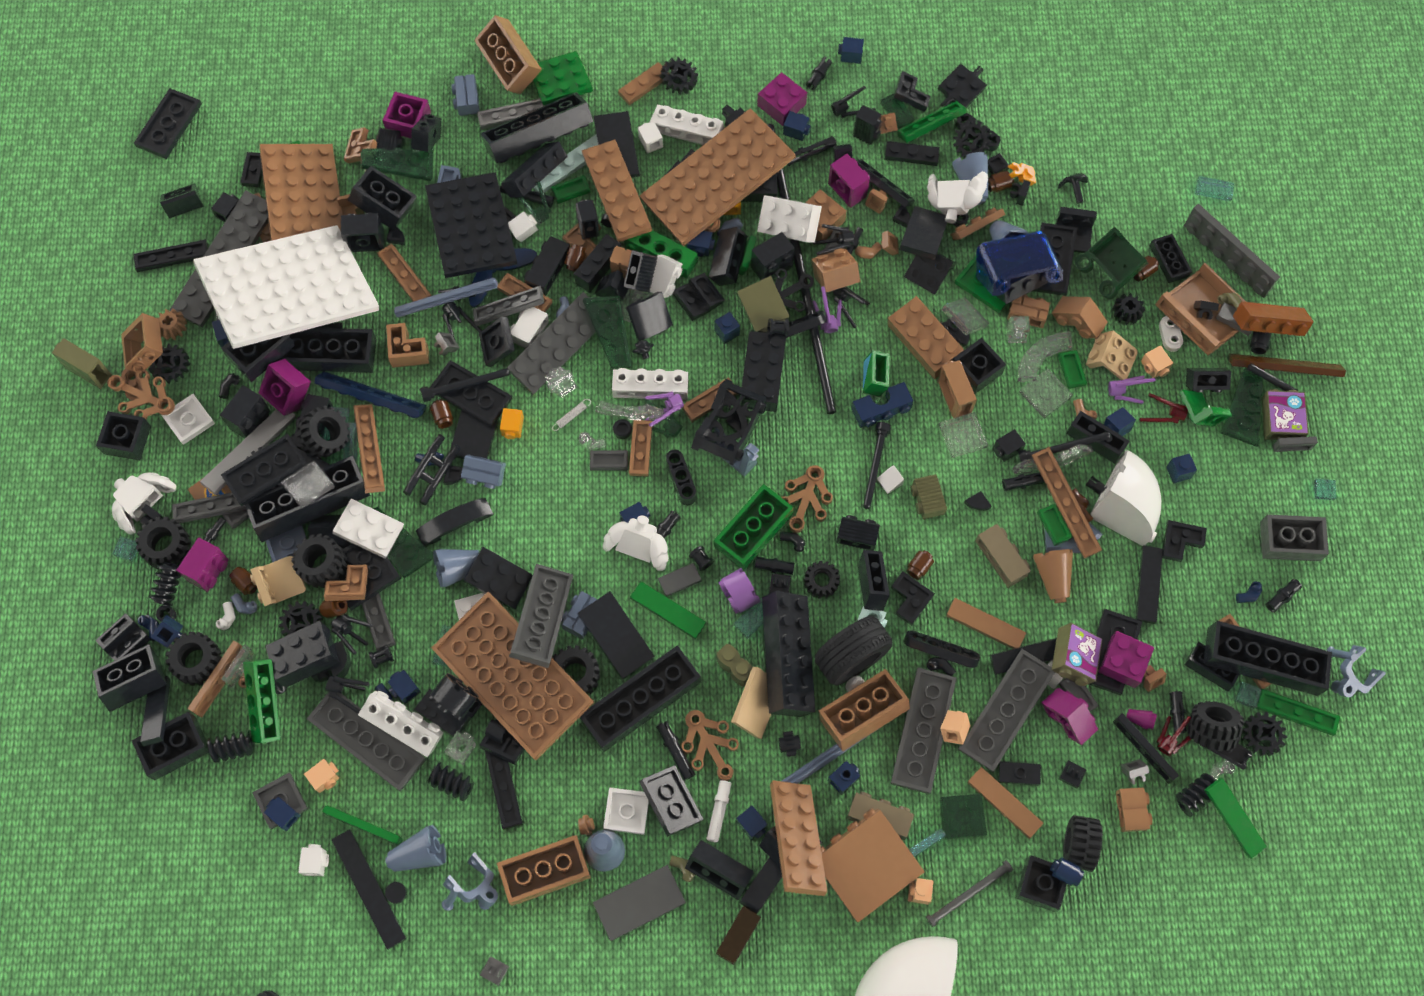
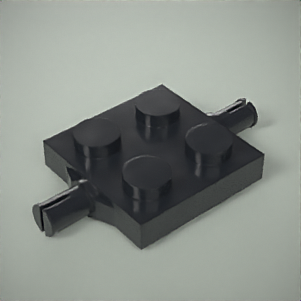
(962, 86)

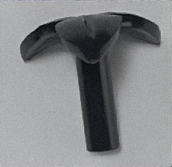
(1074, 180)

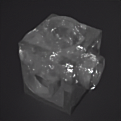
(560, 381)

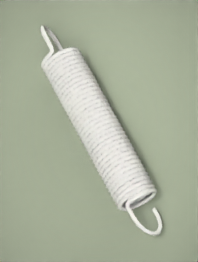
(571, 415)

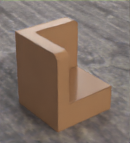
(348, 207)

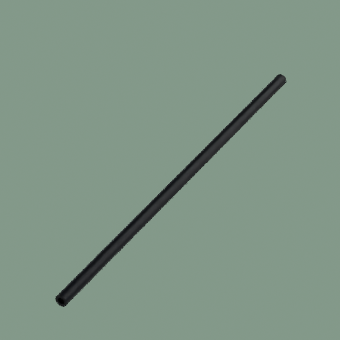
(809, 309)

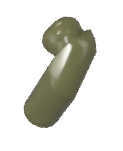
(1229, 298)
(681, 863)

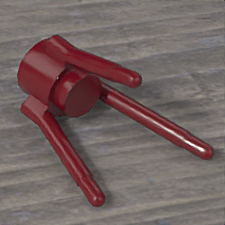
(1177, 411)
(1167, 745)

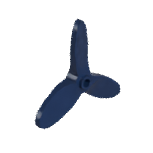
(524, 258)

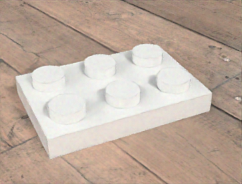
(368, 528)

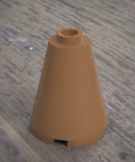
(1056, 573)

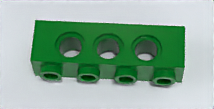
(671, 249)
(261, 700)

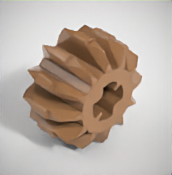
(171, 324)

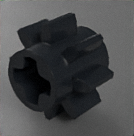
(789, 743)

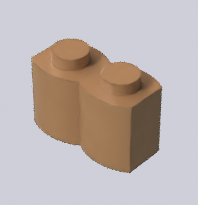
(1133, 809)

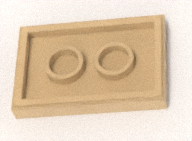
(753, 710)

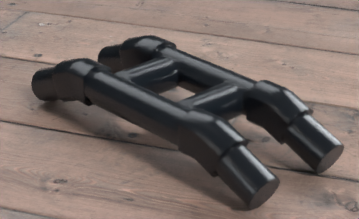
(433, 481)

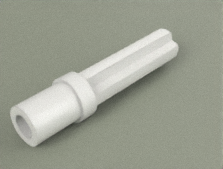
(721, 801)

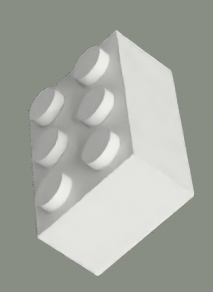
(791, 217)

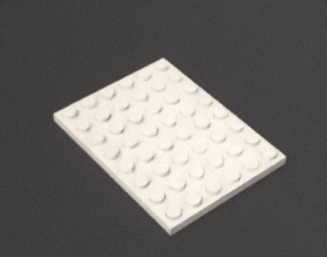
(285, 286)

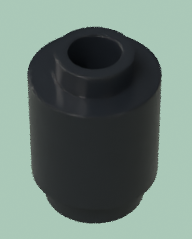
(1260, 342)

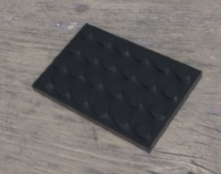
(470, 225)

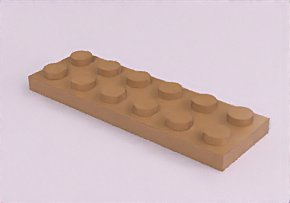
(616, 191)
(798, 838)

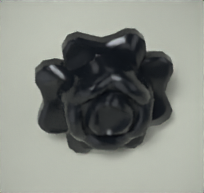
(643, 347)

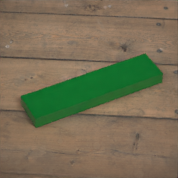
(931, 121)
(668, 610)
(1298, 712)
(1235, 818)
(362, 825)

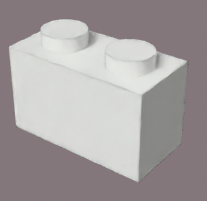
(665, 275)
(529, 326)

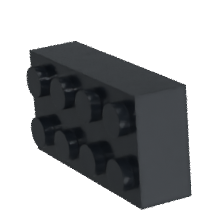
(1170, 258)
(1219, 677)
(445, 721)

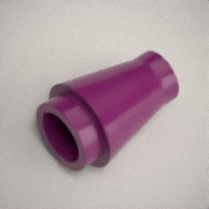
(1142, 718)

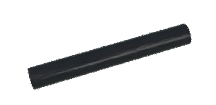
(1270, 378)

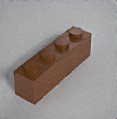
(1273, 318)

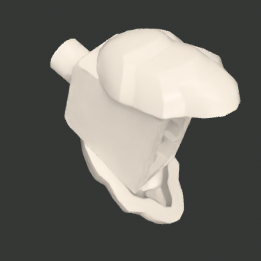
(956, 196)
(134, 494)
(639, 541)

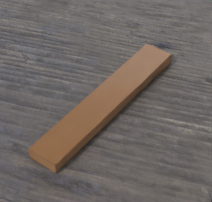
(369, 448)
(1066, 502)

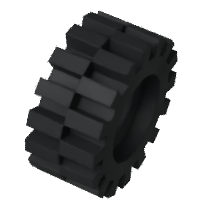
(817, 590)

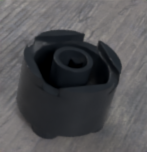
(453, 696)

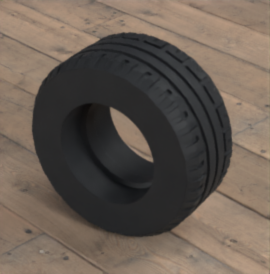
(853, 650)

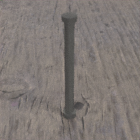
(932, 919)

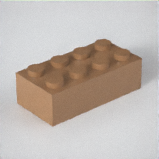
(507, 54)
(924, 336)
(864, 710)
(543, 870)

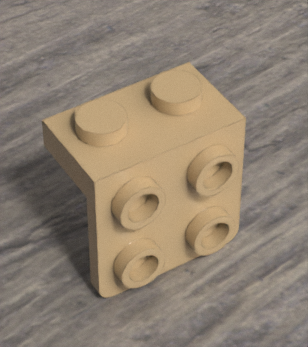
(1112, 353)
(277, 581)

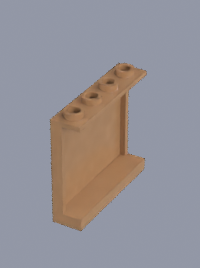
(1180, 309)
(868, 864)

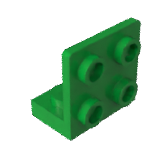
(1199, 410)

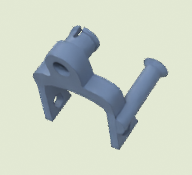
(1350, 684)
(484, 892)

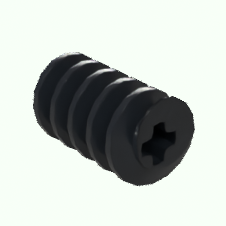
(166, 584)
(230, 748)
(450, 782)
(1194, 794)

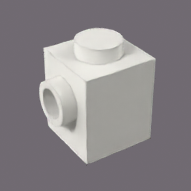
(650, 137)
(523, 226)
(313, 860)

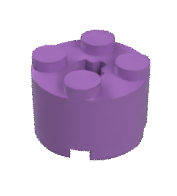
(740, 591)

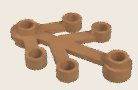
(144, 396)
(807, 495)
(708, 741)

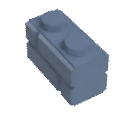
(466, 95)
(483, 470)
(571, 621)

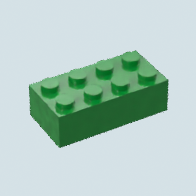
(753, 527)

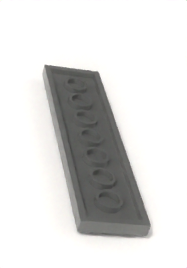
(239, 231)

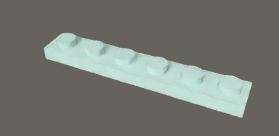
(567, 167)

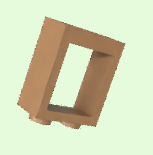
(148, 331)
(956, 389)

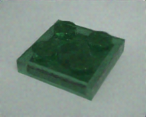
(963, 816)

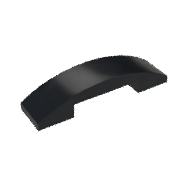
(453, 520)

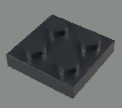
(496, 341)

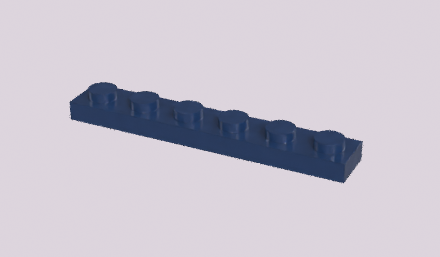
(363, 392)

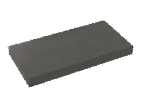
(639, 903)

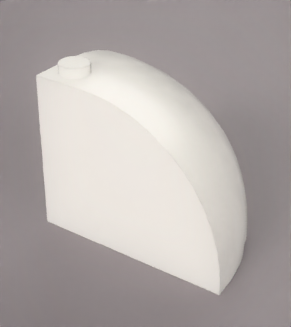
(1131, 500)
(913, 969)

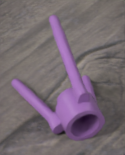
(832, 323)
(1118, 387)
(672, 404)

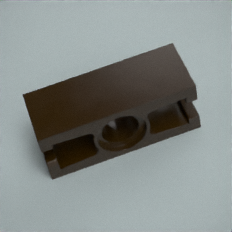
(738, 935)

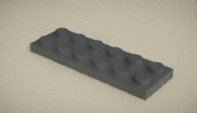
(1231, 251)
(553, 346)
(541, 616)
(1007, 710)
(921, 732)
(367, 742)

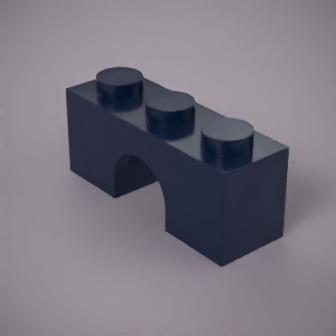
(869, 412)

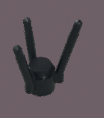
(841, 106)
(844, 238)
(845, 294)
(453, 312)
(342, 626)
(336, 685)

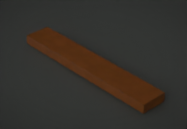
(1288, 365)

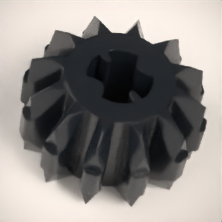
(1128, 309)

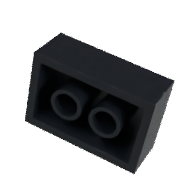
(383, 196)
(255, 358)
(302, 654)
(129, 678)
(181, 745)

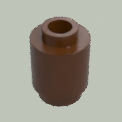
(1000, 181)
(575, 257)
(1151, 268)
(441, 413)
(920, 564)
(241, 579)
(333, 608)

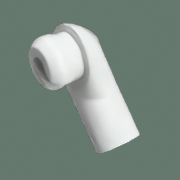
(226, 621)

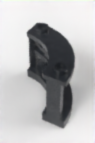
(706, 439)

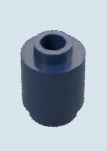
(1067, 872)

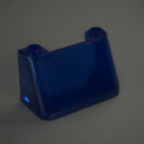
(1016, 257)

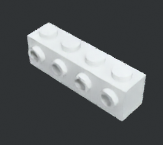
(686, 125)
(645, 383)
(401, 723)

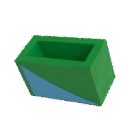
(876, 373)

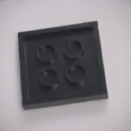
(380, 572)

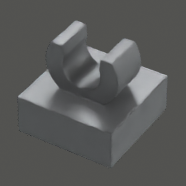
(446, 342)
(1135, 769)
(494, 970)

